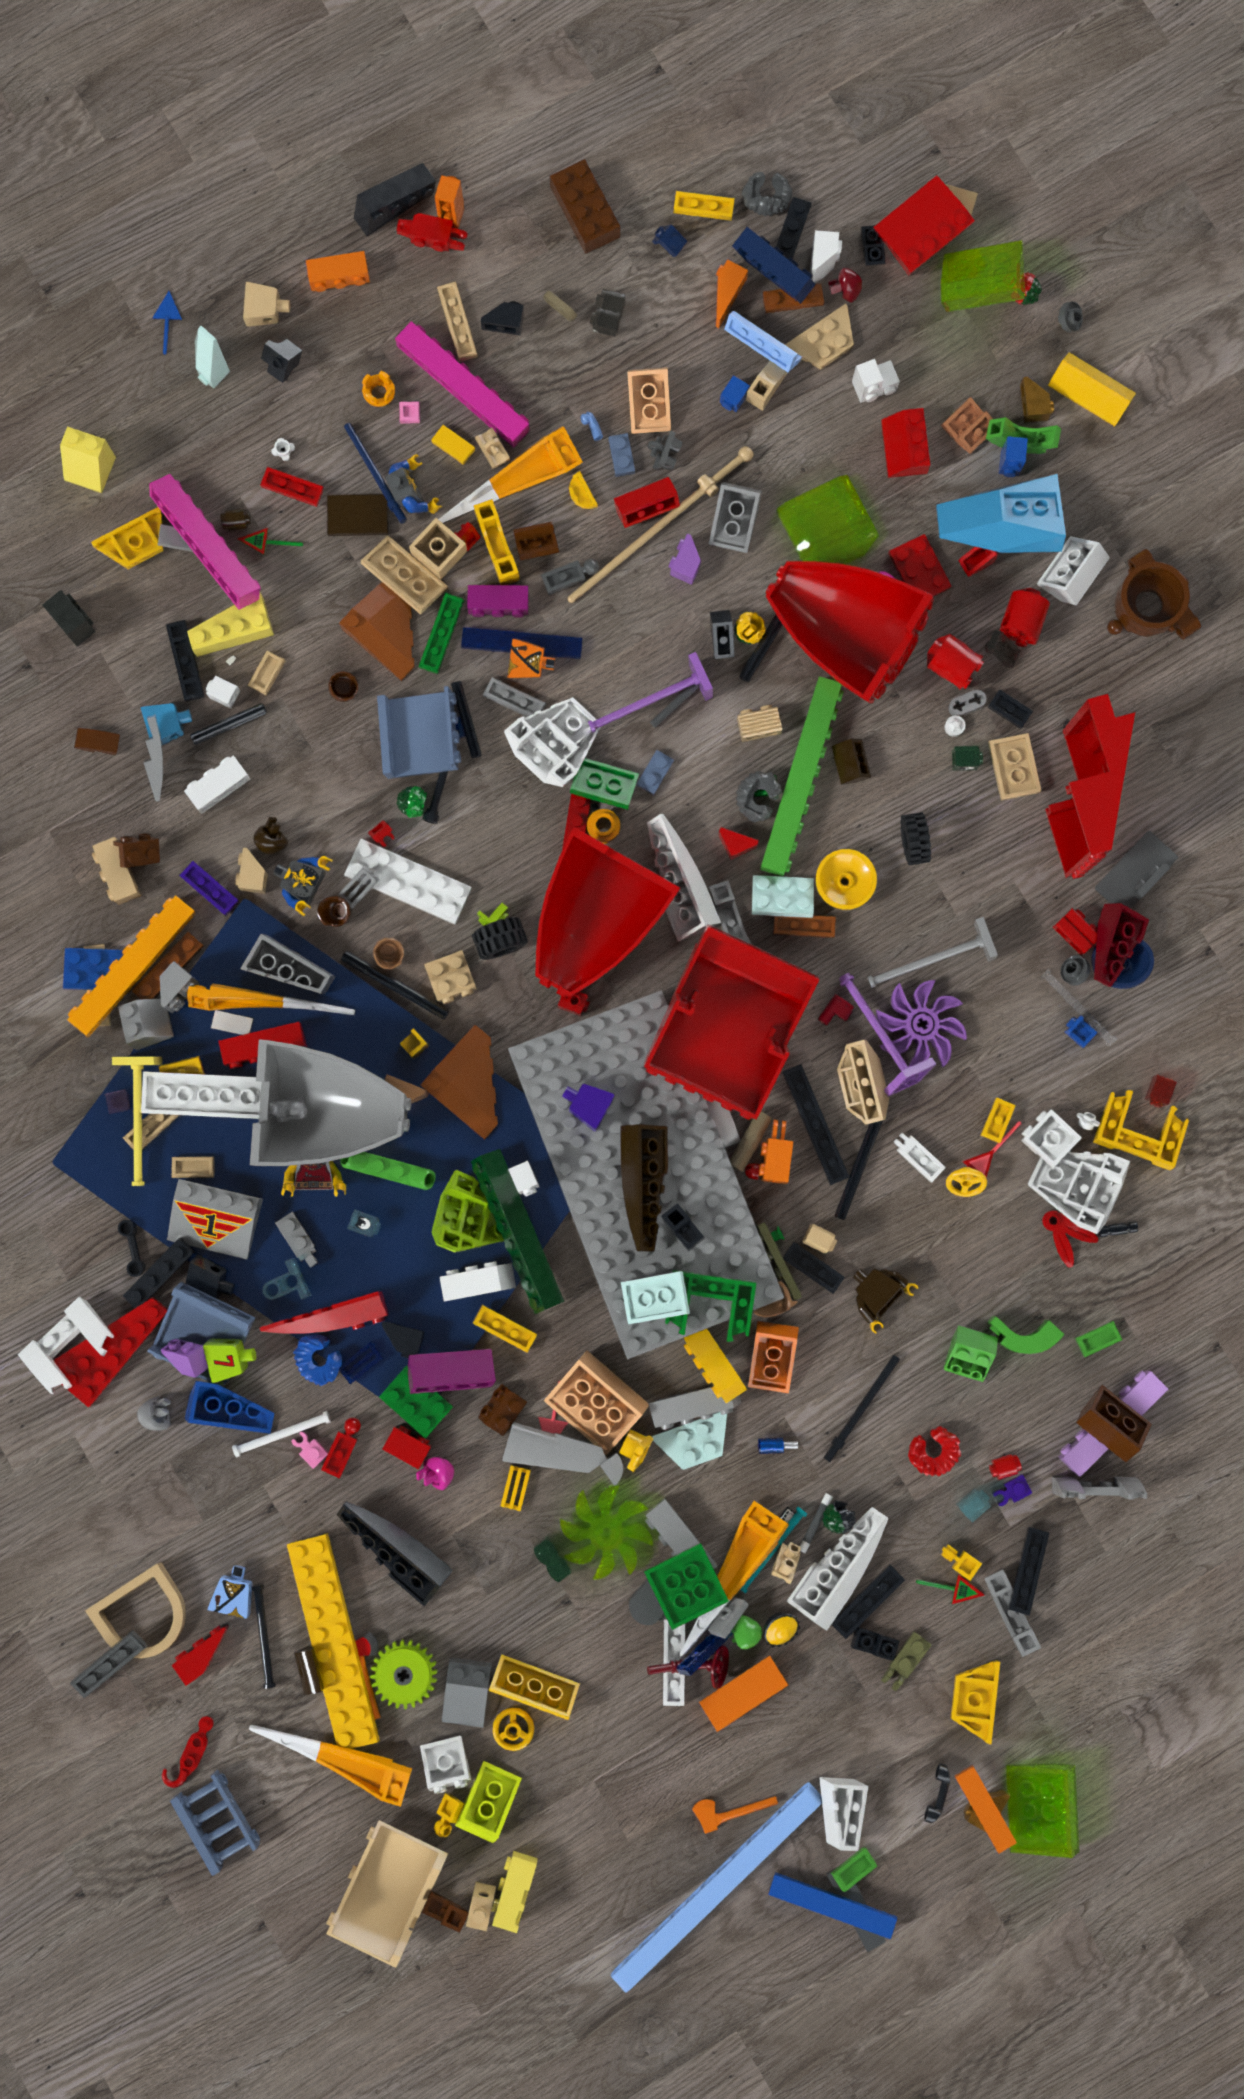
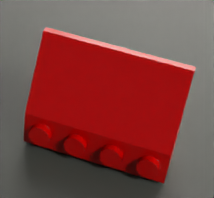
(923, 224)

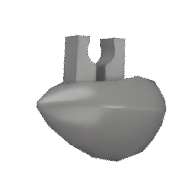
(154, 1414)

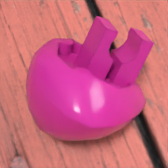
(436, 1472)

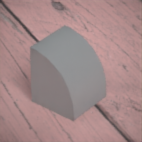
(613, 1468)

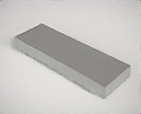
(513, 698)

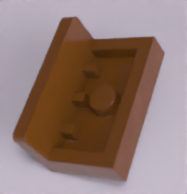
(536, 541)
(138, 850)
(502, 1409)

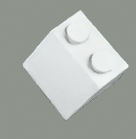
(824, 254)

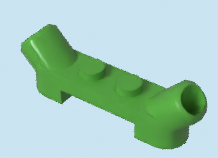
(390, 1170)

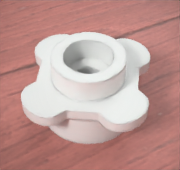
(281, 443)
(1087, 1120)

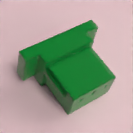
(777, 1234)

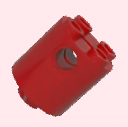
(1025, 616)
(953, 660)

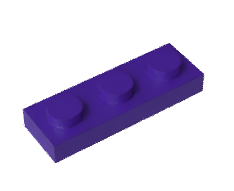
(209, 888)

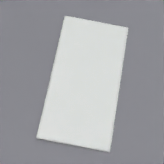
(231, 1023)

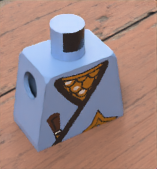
(233, 1594)

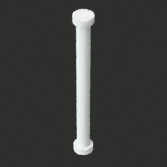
(281, 1434)

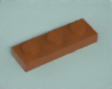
(780, 301)
(801, 926)

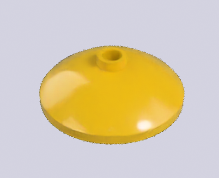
(846, 865)

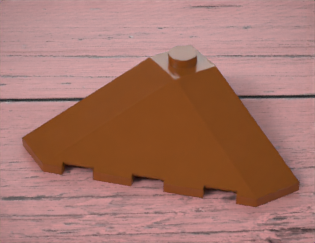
(383, 629)
(465, 1082)

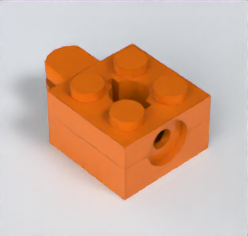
(777, 1156)

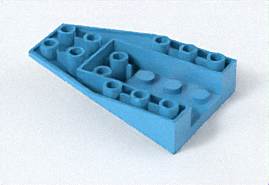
(1007, 518)

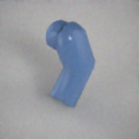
(590, 419)

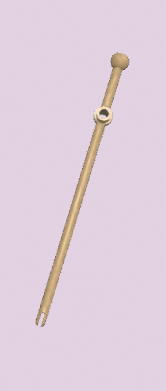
(707, 486)

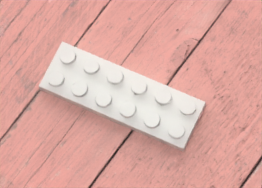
(410, 881)
(200, 1095)

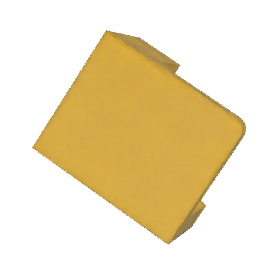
(414, 1044)

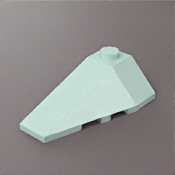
(209, 359)

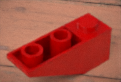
(196, 1662)

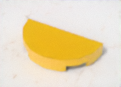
(581, 493)

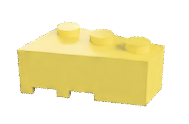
(514, 1891)

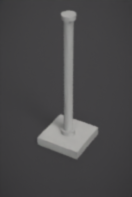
(983, 941)

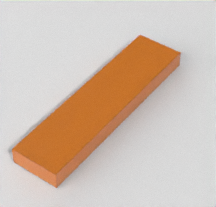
(985, 1809)

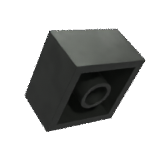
(70, 617)

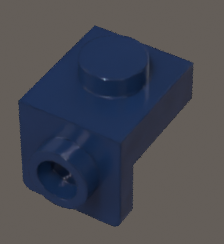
(669, 239)

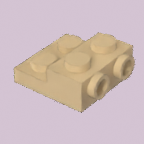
(450, 977)

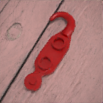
(192, 1753)

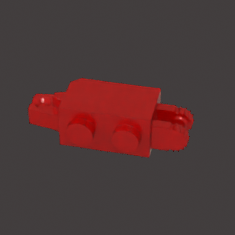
(432, 232)

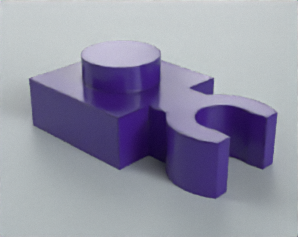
(1016, 1489)

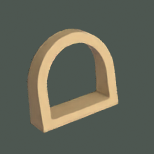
(159, 1572)

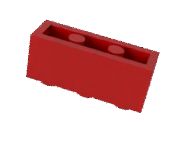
(646, 502)

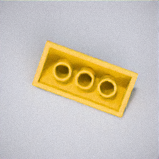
(1091, 389)
(534, 1687)

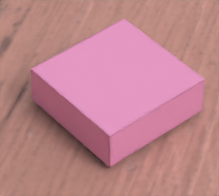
(409, 412)

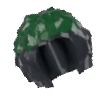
(837, 1518)

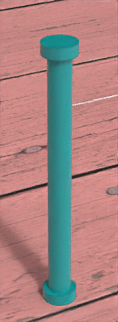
(792, 1523)

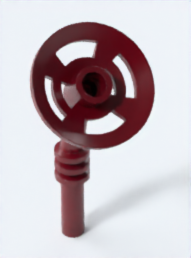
(715, 1666)

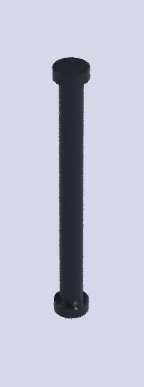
(263, 1635)

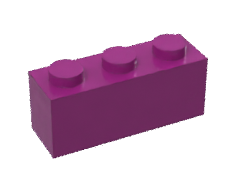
(498, 600)

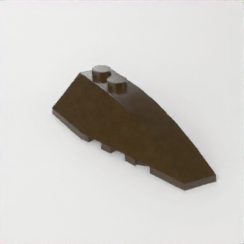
(642, 1171)

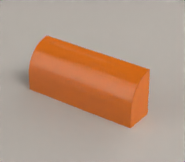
(743, 1693)

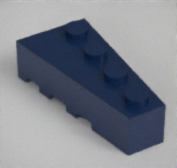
(774, 265)

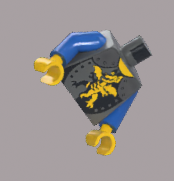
(406, 490)
(301, 880)

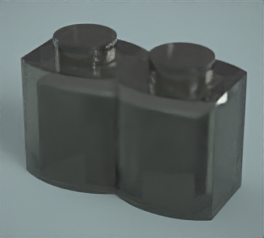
(608, 312)

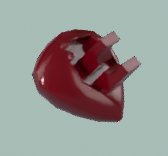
(848, 282)

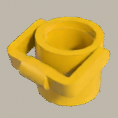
(635, 1448)

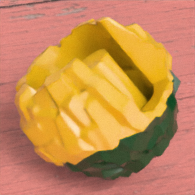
(749, 628)

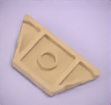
(825, 339)

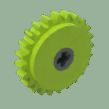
(392, 1663)

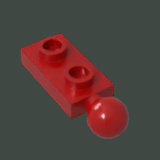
(342, 1448)

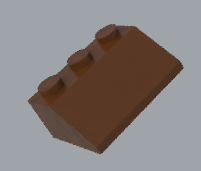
(1114, 1423)

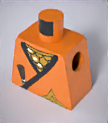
(528, 660)

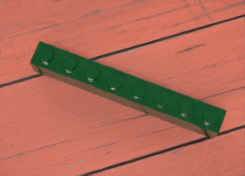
(517, 1231)

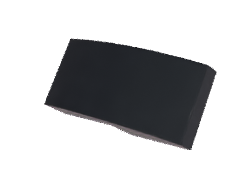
(872, 246)
(875, 1643)

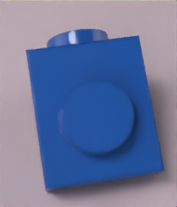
(1080, 1031)

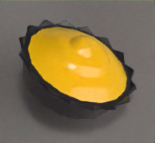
(780, 1629)

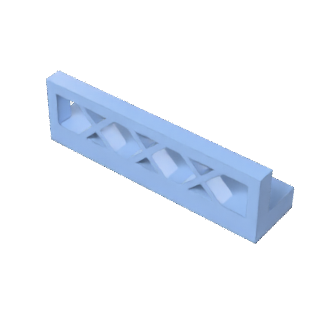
(761, 342)

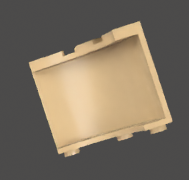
(386, 1893)

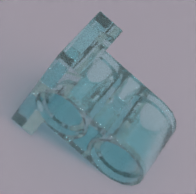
(282, 1284)

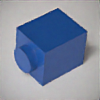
(734, 394)

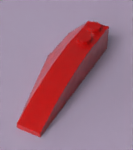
(338, 1316)

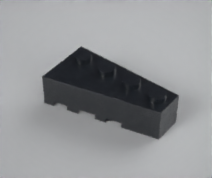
(392, 198)

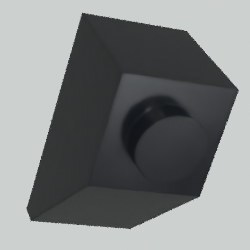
(504, 318)
(722, 634)
(404, 1339)

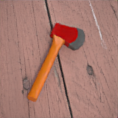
(368, 1646)

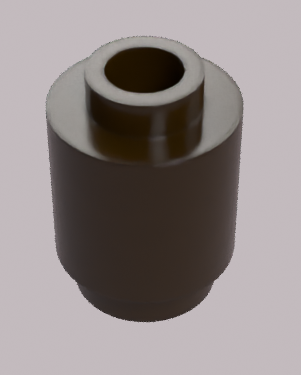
(235, 519)

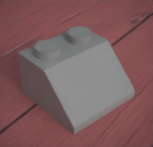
(145, 1023)

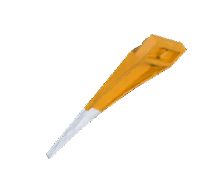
(542, 461)
(229, 997)
(750, 1547)
(369, 1771)

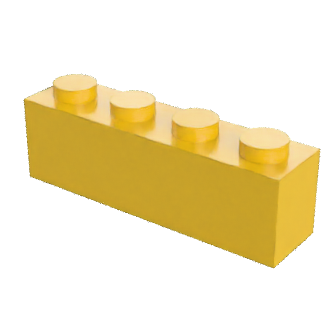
(715, 1364)

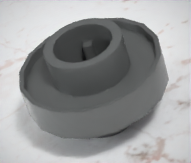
(1070, 316)
(1075, 970)

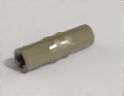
(750, 1141)

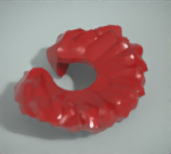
(941, 1464)

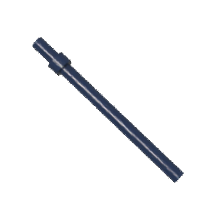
(392, 504)

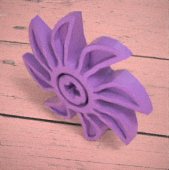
(922, 1014)

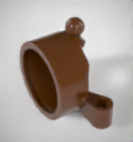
(1168, 585)

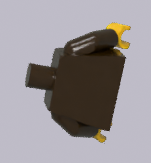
(879, 1292)

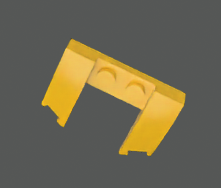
(1160, 1152)

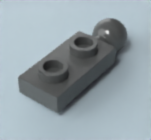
(568, 575)

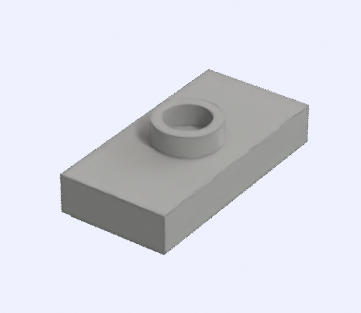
(728, 1617)

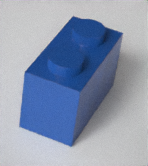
(1013, 456)

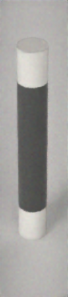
(815, 1523)

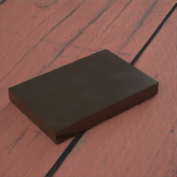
(357, 515)

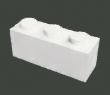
(216, 784)
(524, 1179)

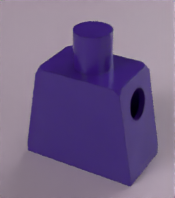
(589, 1104)

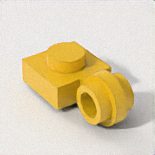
(964, 1564)
(449, 1811)

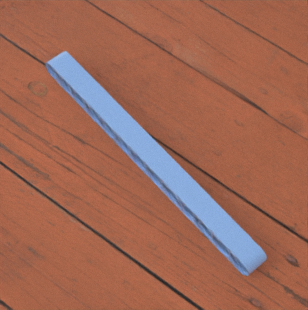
(716, 1887)

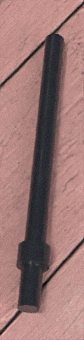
(838, 1442)

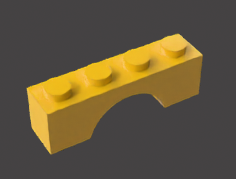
(496, 542)

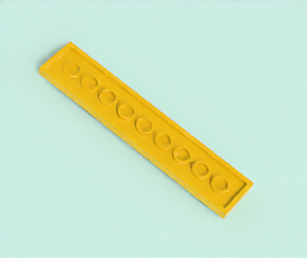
(333, 1642)

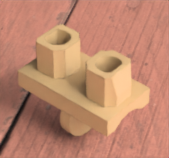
(492, 448)
(786, 1562)

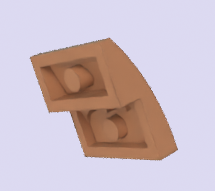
(968, 425)

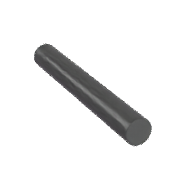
(673, 705)

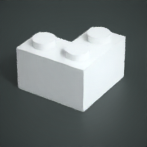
(874, 380)

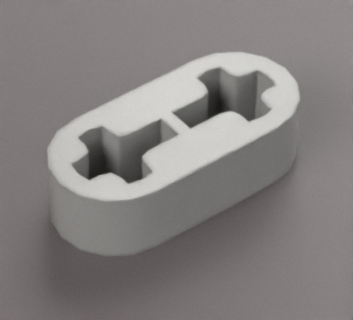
(969, 707)

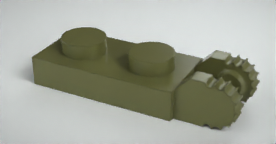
(907, 1659)

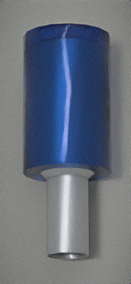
(774, 1445)

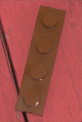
(181, 953)

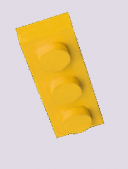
(703, 205)
(504, 1328)

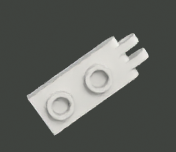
(919, 1157)

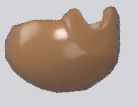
(388, 953)

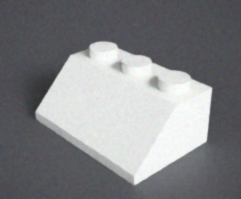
(1074, 570)

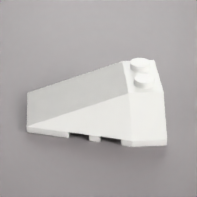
(553, 741)
(1082, 1186)

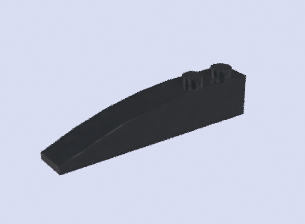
(405, 1557)

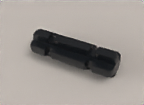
(1118, 1229)

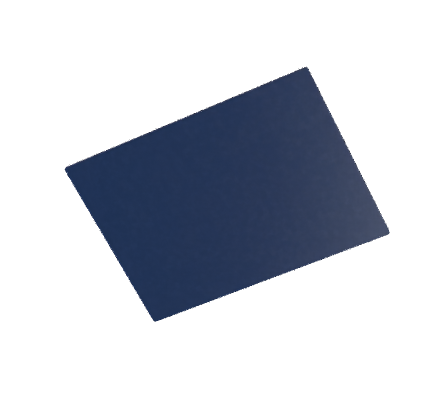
(403, 1254)

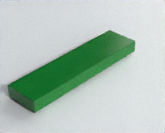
(441, 633)

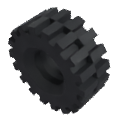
(915, 838)

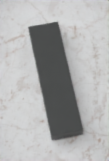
(108, 1663)
(868, 1938)

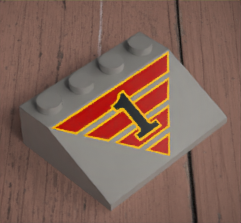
(214, 1218)

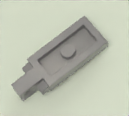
(297, 1238)

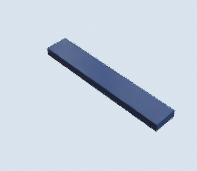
(832, 1905)

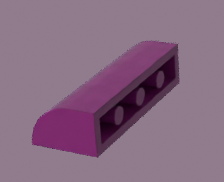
(451, 1371)

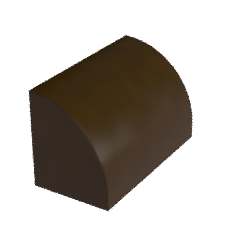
(851, 761)
(308, 1671)

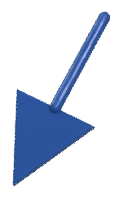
(167, 310)

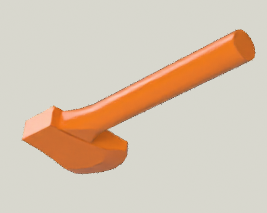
(710, 1820)

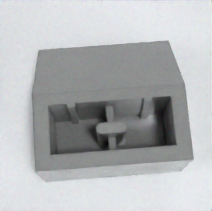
(174, 987)

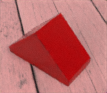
(977, 559)
(736, 843)

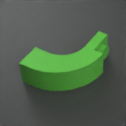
(1038, 438)
(1040, 1340)

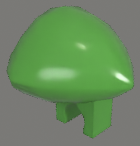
(747, 1632)

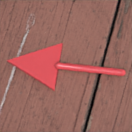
(552, 1425)

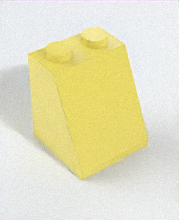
(86, 459)

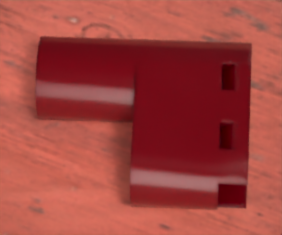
(836, 1007)

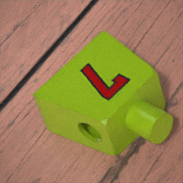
(227, 1358)

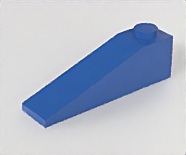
(220, 1407)

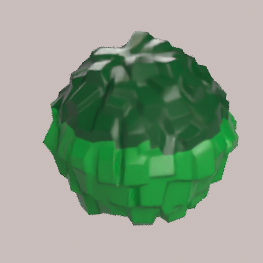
(411, 801)

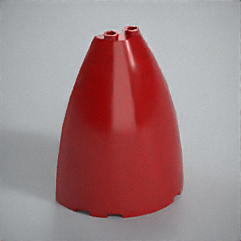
(850, 621)
(595, 913)

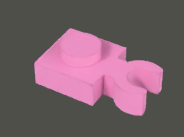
(312, 1451)

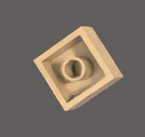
(438, 548)

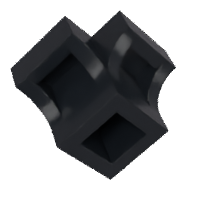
(281, 358)

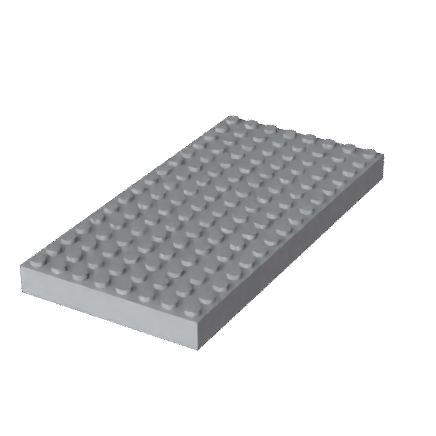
(611, 1055)

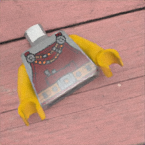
(313, 1177)

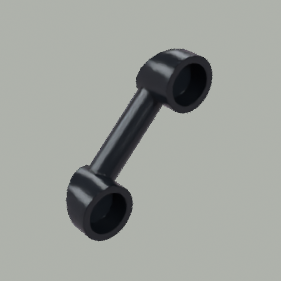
(136, 1266)
(933, 1812)

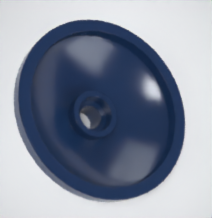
(1136, 969)

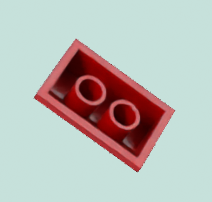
(906, 443)

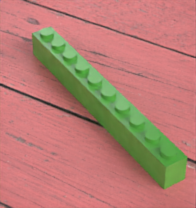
(801, 775)

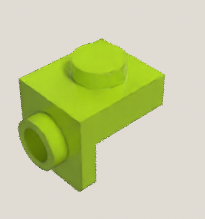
(499, 913)

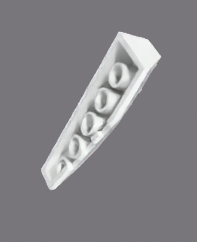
(692, 905)
(836, 1575)

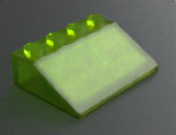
(983, 276)
(1043, 1809)

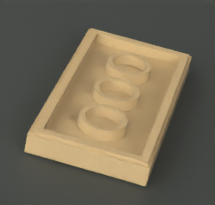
(404, 574)

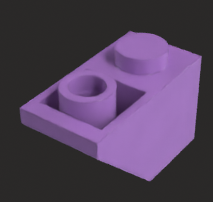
(687, 562)
(186, 1357)

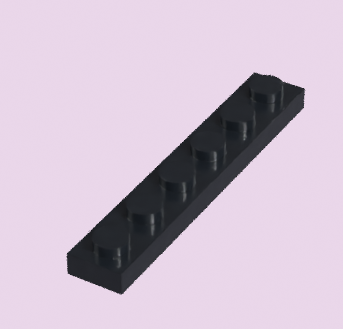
(815, 1124)

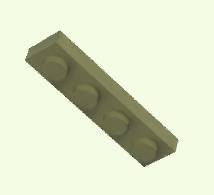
(781, 1269)

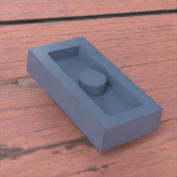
(621, 455)
(655, 772)

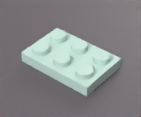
(782, 896)
(655, 1297)

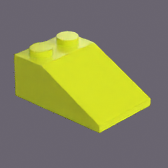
(488, 1802)

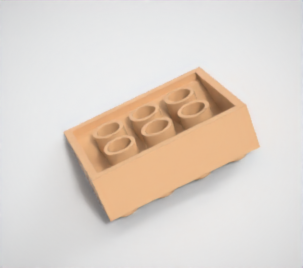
(596, 1402)

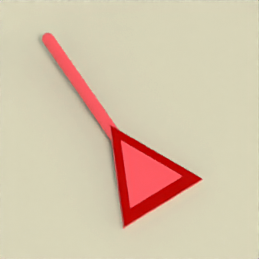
(983, 1161)

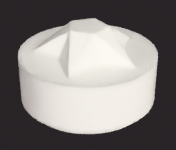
(954, 726)

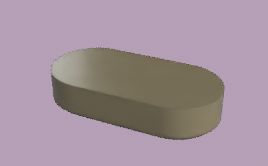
(560, 306)

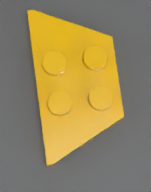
(132, 541)
(976, 1699)

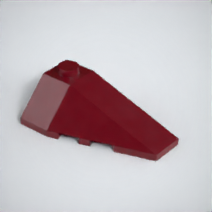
(1117, 936)

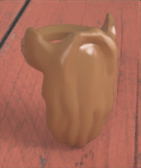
(777, 1307)

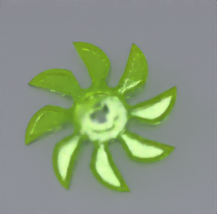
(617, 1533)

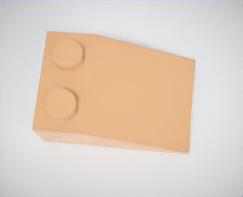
(649, 400)

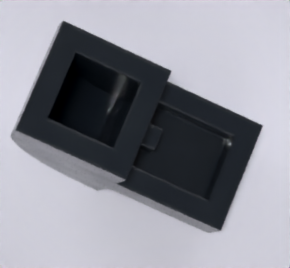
(682, 1227)

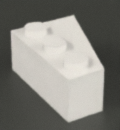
(843, 1811)

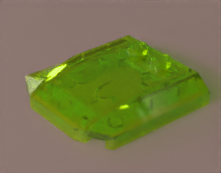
(828, 523)

